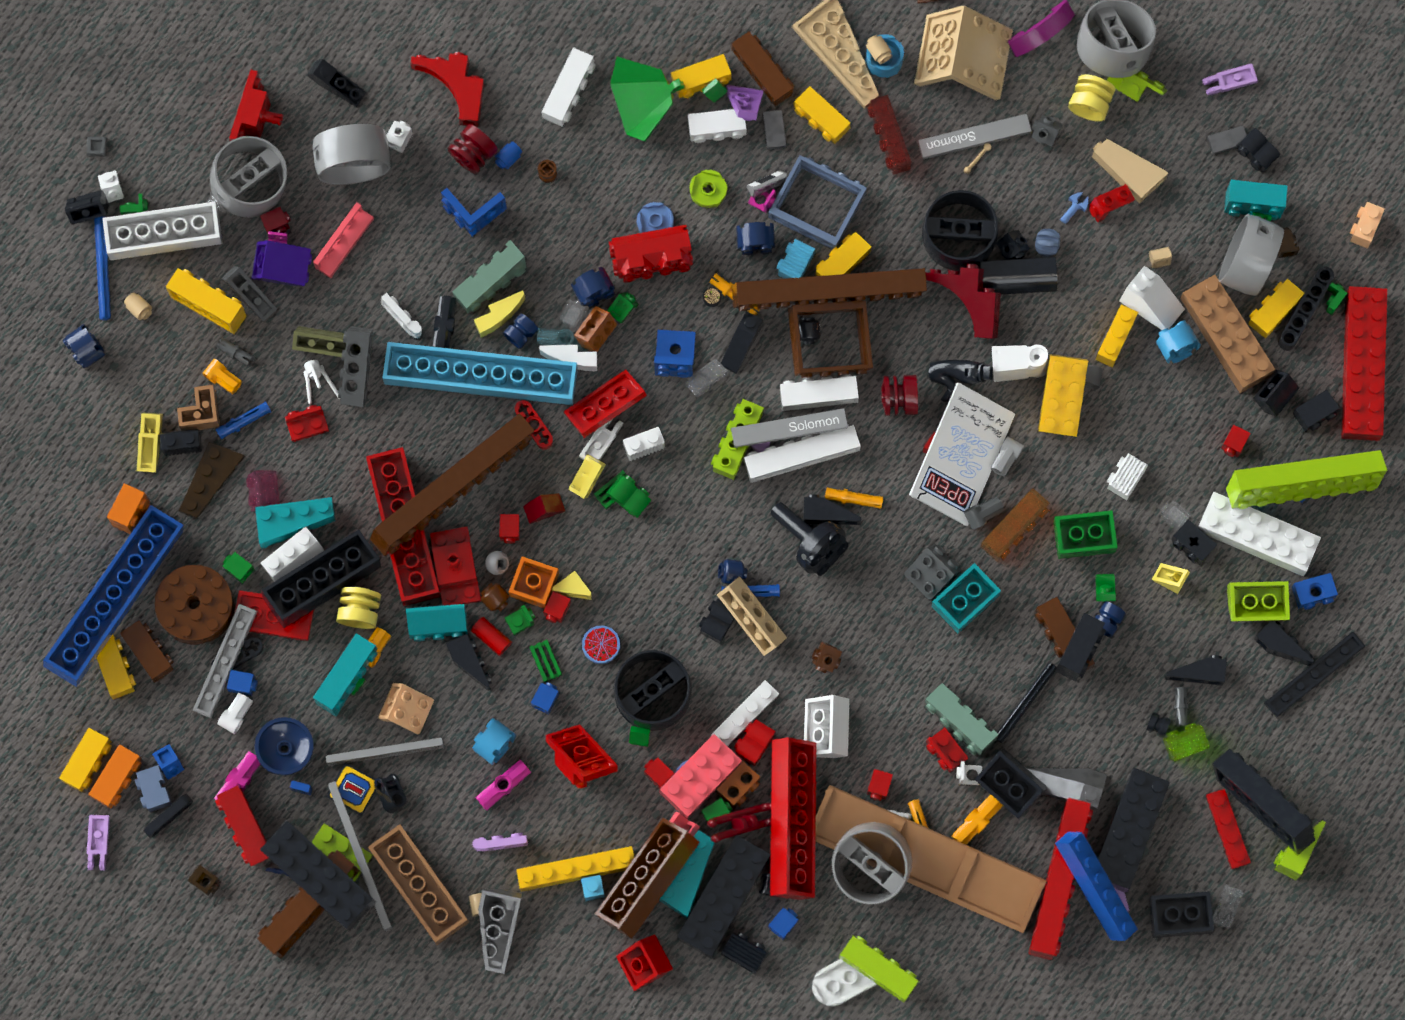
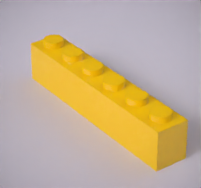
(574, 868)

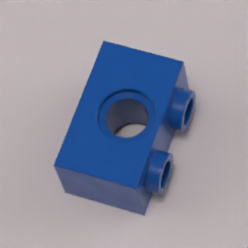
(1322, 583)

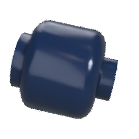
(731, 570)

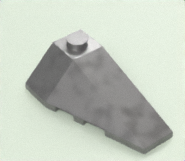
(1072, 783)

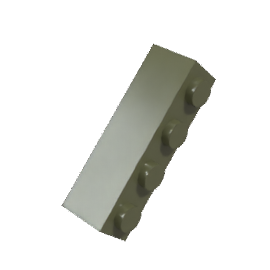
(320, 341)

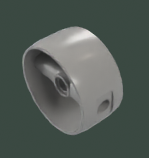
(1119, 55)
(351, 154)
(267, 160)
(1251, 255)
(882, 873)

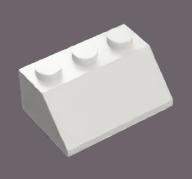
(292, 554)
(827, 725)

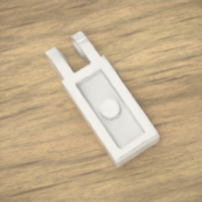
(401, 316)
(600, 441)

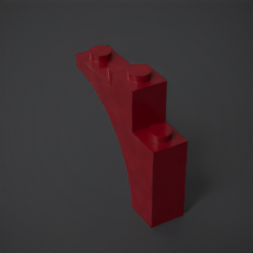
(968, 286)

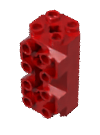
(651, 252)

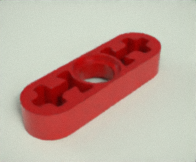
(537, 439)

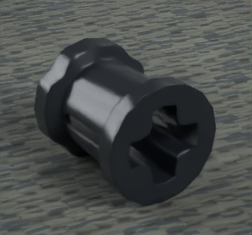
(766, 885)

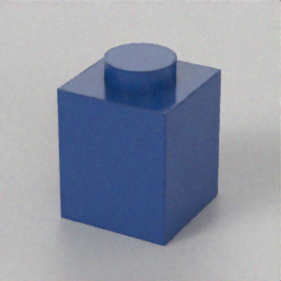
(242, 683)
(545, 697)
(783, 923)

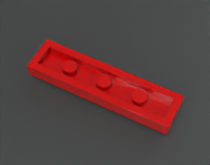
(1228, 829)

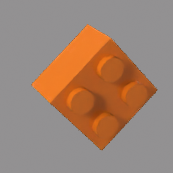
(128, 508)
(533, 582)

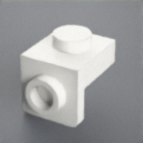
(111, 186)

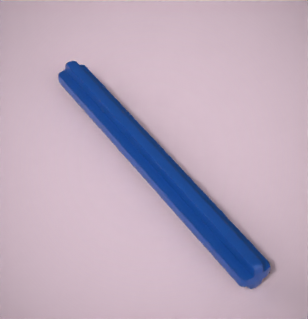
(102, 270)

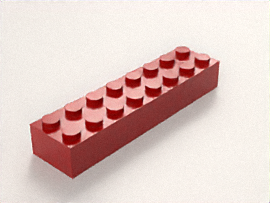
(1364, 363)
(413, 559)
(793, 819)
(1058, 885)

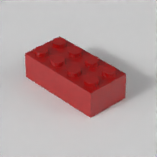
(243, 823)

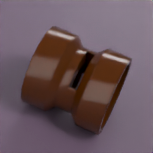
(547, 175)

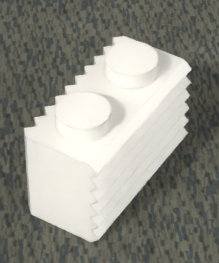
(643, 443)
(1127, 476)

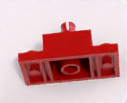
(253, 110)
(455, 566)
(580, 756)

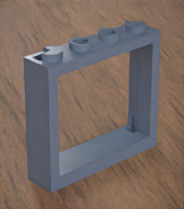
(804, 228)

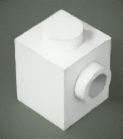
(399, 135)

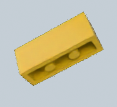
(701, 74)
(821, 115)
(846, 257)
(1275, 308)
(1116, 336)
(115, 669)
(86, 760)

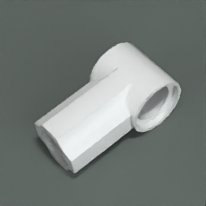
(233, 717)

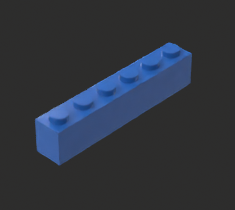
(1096, 886)

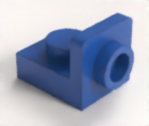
(168, 761)

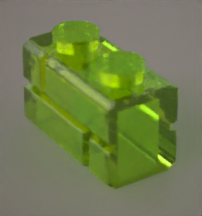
(1186, 742)

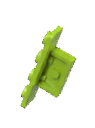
(1136, 84)

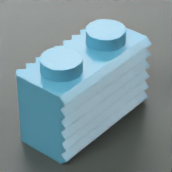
(796, 261)

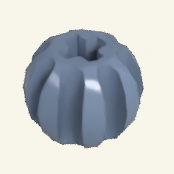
(1047, 242)

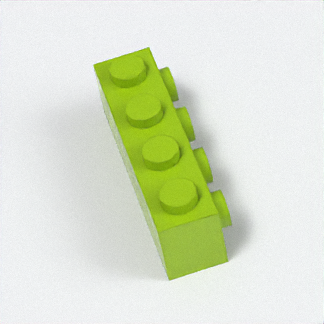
(730, 458)
(878, 968)

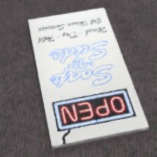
(962, 453)

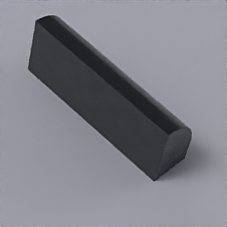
(1020, 275)

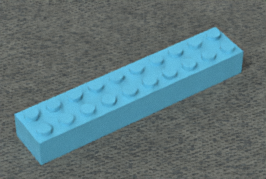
(480, 373)

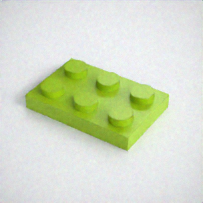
(330, 840)

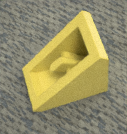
(1170, 577)
(573, 587)

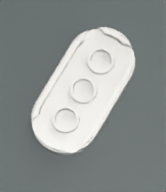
(839, 983)

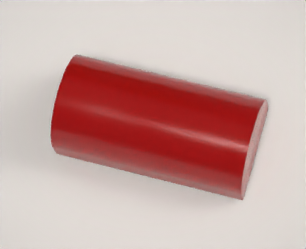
(491, 636)

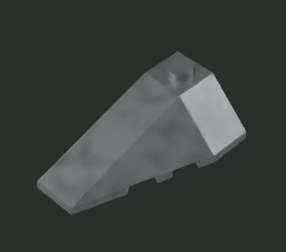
(498, 918)

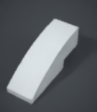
(585, 360)

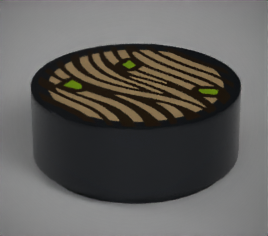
(712, 296)

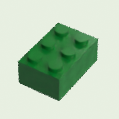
(1085, 534)

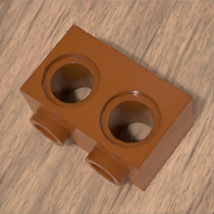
(595, 329)
(734, 782)

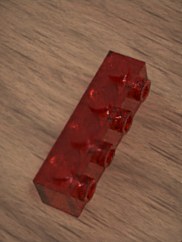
(890, 135)

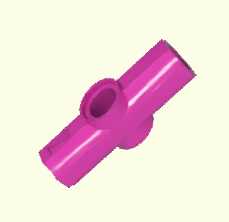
(241, 774)
(513, 776)

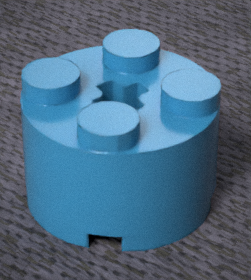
(893, 65)
(1177, 342)
(494, 741)

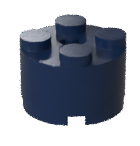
(755, 237)
(593, 287)
(85, 346)

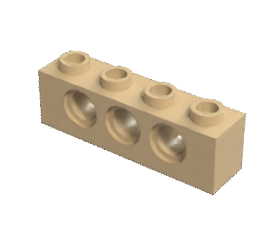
(751, 616)

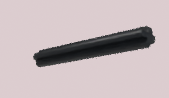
(1025, 702)

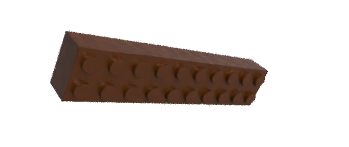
(829, 288)
(451, 485)

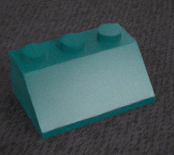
(437, 622)

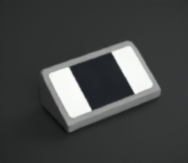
(766, 183)

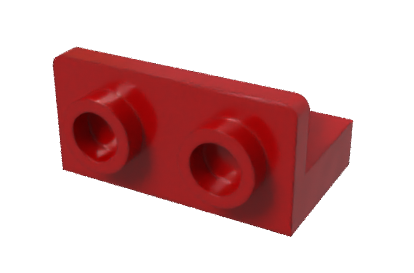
(306, 423)
(946, 750)

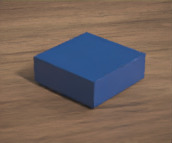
(301, 787)

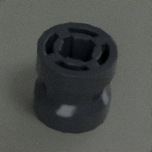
(1160, 725)

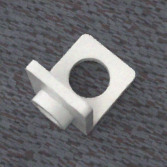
(961, 773)

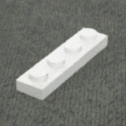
(746, 713)

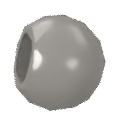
(497, 562)

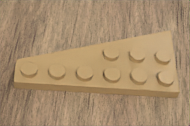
(833, 42)

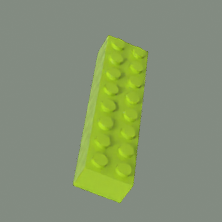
(1306, 479)

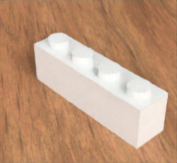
(568, 86)
(819, 393)

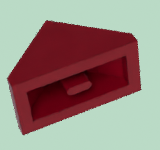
(543, 507)

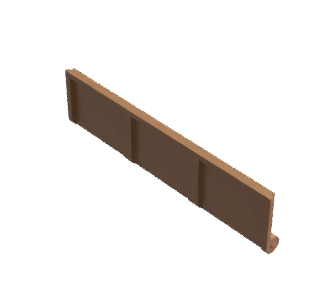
(937, 861)

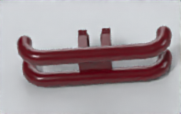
(742, 822)

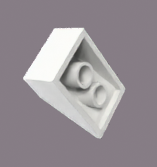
(1152, 299)

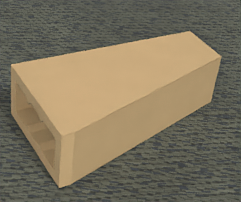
(1129, 169)

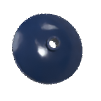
(282, 733)

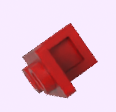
(1110, 201)

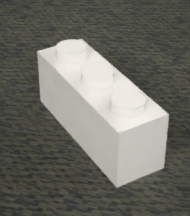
(715, 126)

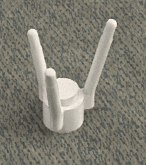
(314, 371)

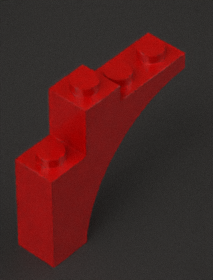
(453, 74)

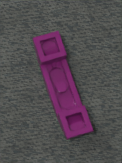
(1043, 30)

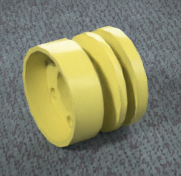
(1091, 97)
(358, 603)

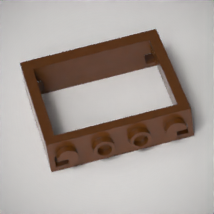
(823, 308)

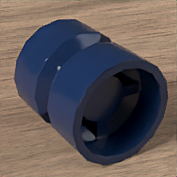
(518, 333)
(1111, 616)

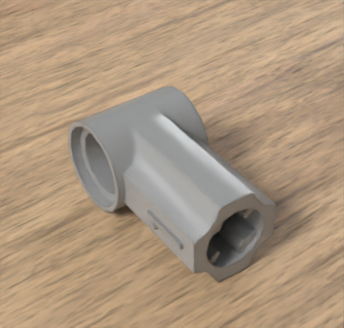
(1008, 453)

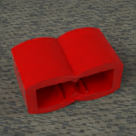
(755, 742)

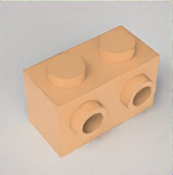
(1366, 227)

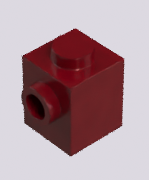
(276, 221)

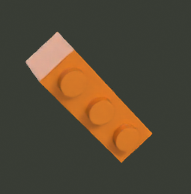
(115, 776)

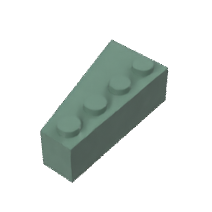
(490, 278)
(960, 720)

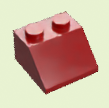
(644, 962)

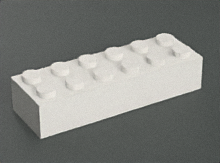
(162, 231)
(1259, 534)

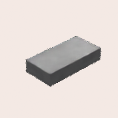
(774, 129)
(1226, 140)

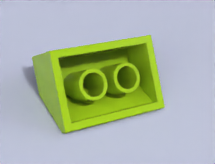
(1258, 601)

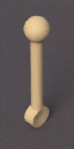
(987, 147)

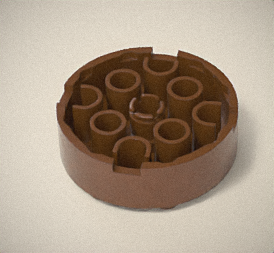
(192, 585)

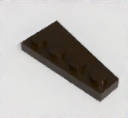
(212, 472)

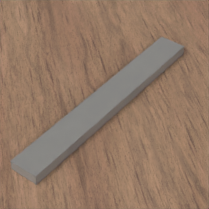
(359, 856)

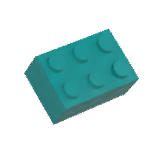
(1251, 197)
(966, 598)

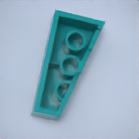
(285, 520)
(345, 675)
(684, 888)

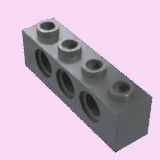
(363, 338)

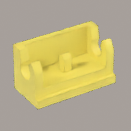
(587, 476)

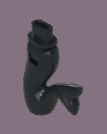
(963, 370)

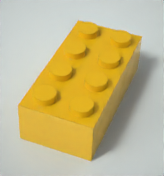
(205, 300)
(1063, 395)

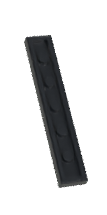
(1314, 674)

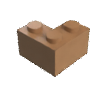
(204, 414)

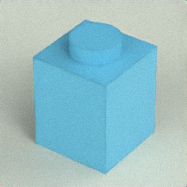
(592, 887)

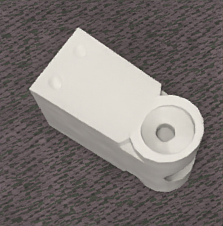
(1019, 362)

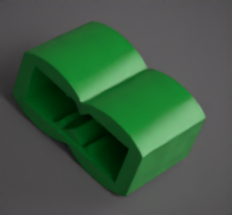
(629, 496)

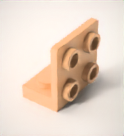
(406, 708)

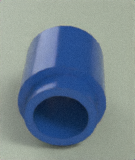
(508, 155)

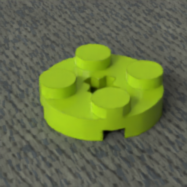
(714, 197)

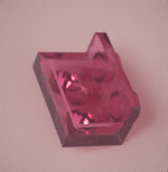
(262, 488)

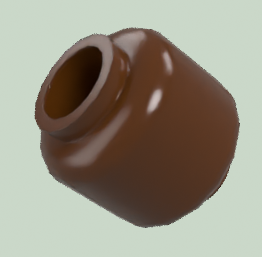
(494, 597)

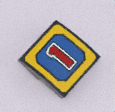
(355, 788)

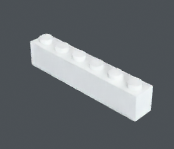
(801, 453)

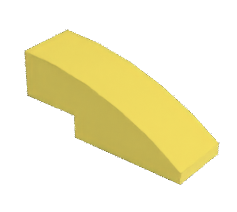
(499, 313)
(149, 442)

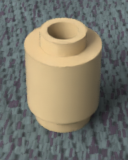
(879, 49)
(138, 306)

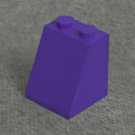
(281, 263)

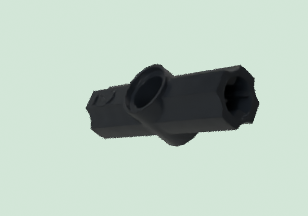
(444, 322)

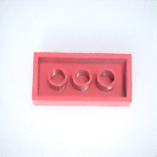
(700, 776)

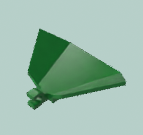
(642, 96)

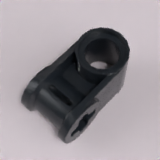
(389, 792)

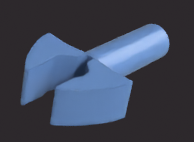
(1072, 210)

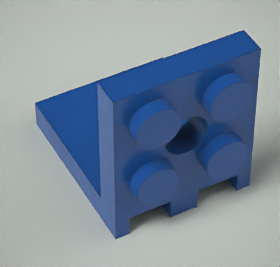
(480, 218)
(674, 364)

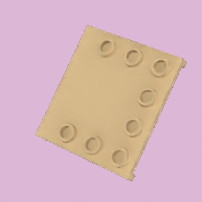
(964, 48)

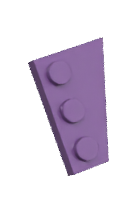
(745, 101)

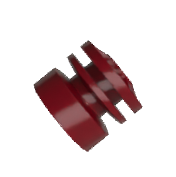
(472, 149)
(900, 395)

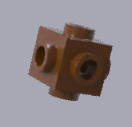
(820, 654)

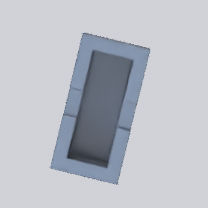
(150, 784)

